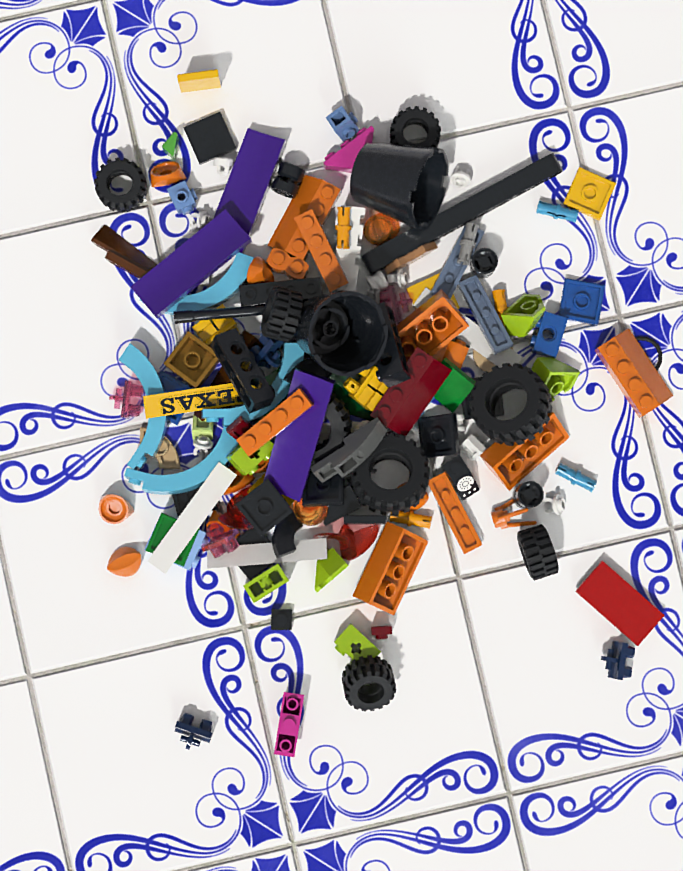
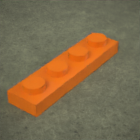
(321, 250)
(275, 422)
(454, 513)

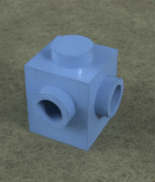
(343, 123)
(182, 198)

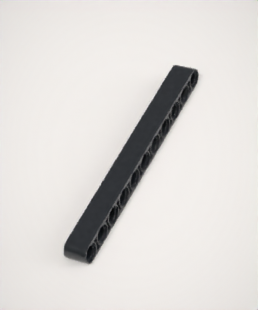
(464, 212)

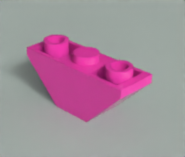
(344, 158)
(289, 724)

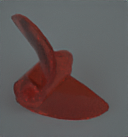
(233, 517)
(352, 543)

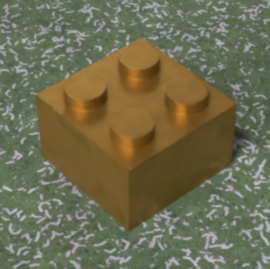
(192, 360)

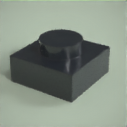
(281, 619)

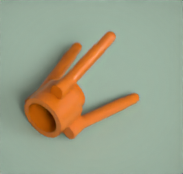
(501, 517)

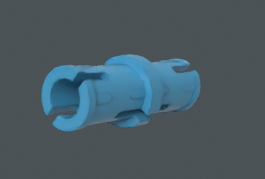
(557, 211)
(575, 477)

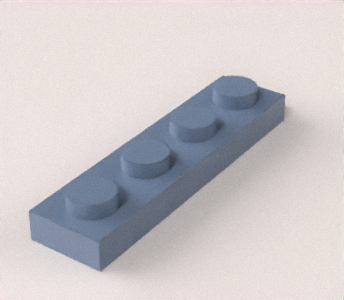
(453, 271)
(485, 314)

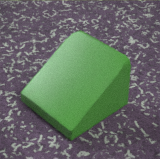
(171, 145)

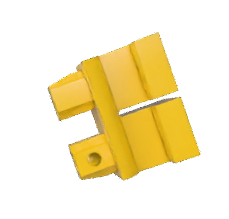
(207, 331)
(364, 394)

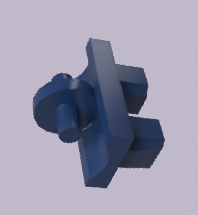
(269, 354)
(616, 660)
(202, 733)

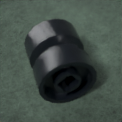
(289, 173)
(483, 263)
(528, 495)

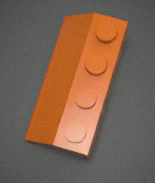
(314, 195)
(431, 325)
(633, 373)
(515, 462)
(390, 568)

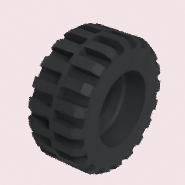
(493, 387)
(340, 428)
(393, 499)

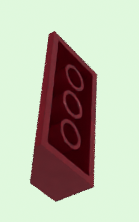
(407, 400)

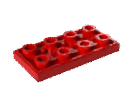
(619, 603)

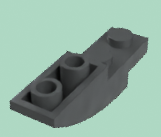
(356, 449)

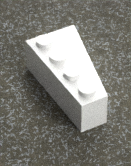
(350, 258)

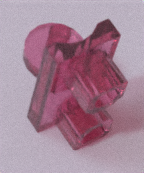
(390, 296)
(128, 409)
(220, 541)

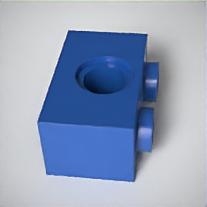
(557, 326)

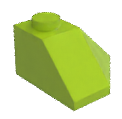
(523, 315)
(555, 374)
(328, 568)

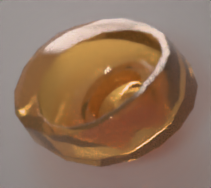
(380, 229)
(309, 515)

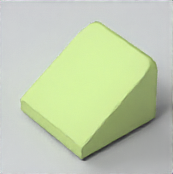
(202, 428)

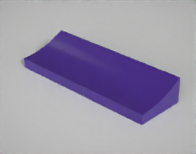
(251, 178)
(191, 263)
(297, 443)

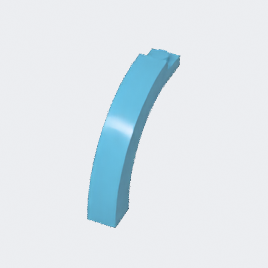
(220, 291)
(290, 356)
(152, 385)
(189, 479)

